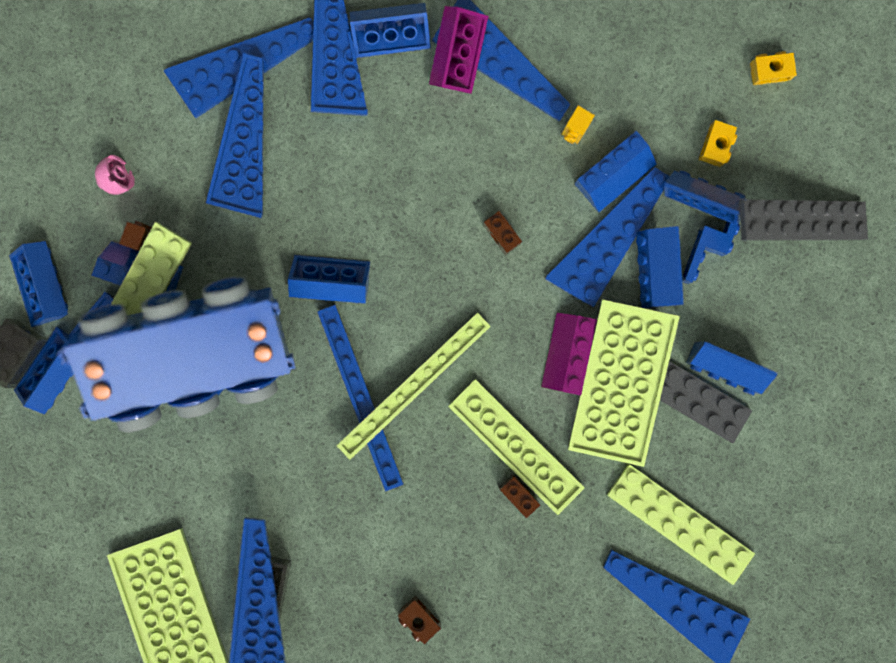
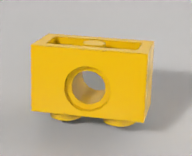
(783, 64)
(577, 125)
(718, 132)

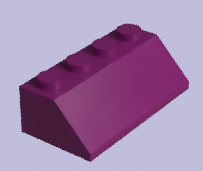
(458, 49)
(569, 353)

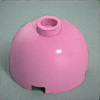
(112, 175)

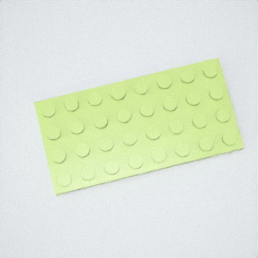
(623, 382)
(166, 601)

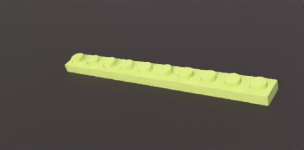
(413, 386)

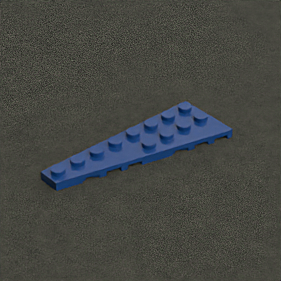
(334, 65)
(511, 69)
(213, 76)
(239, 163)
(595, 259)
(256, 614)
(701, 620)

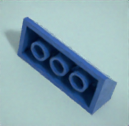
(390, 30)
(616, 171)
(703, 196)
(116, 262)
(660, 267)
(329, 279)
(38, 283)
(730, 367)
(45, 375)

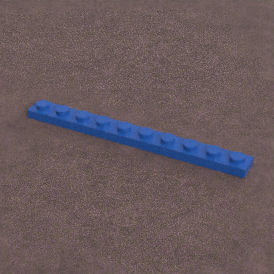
(359, 394)

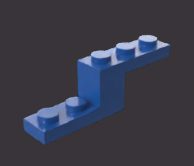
(712, 241)

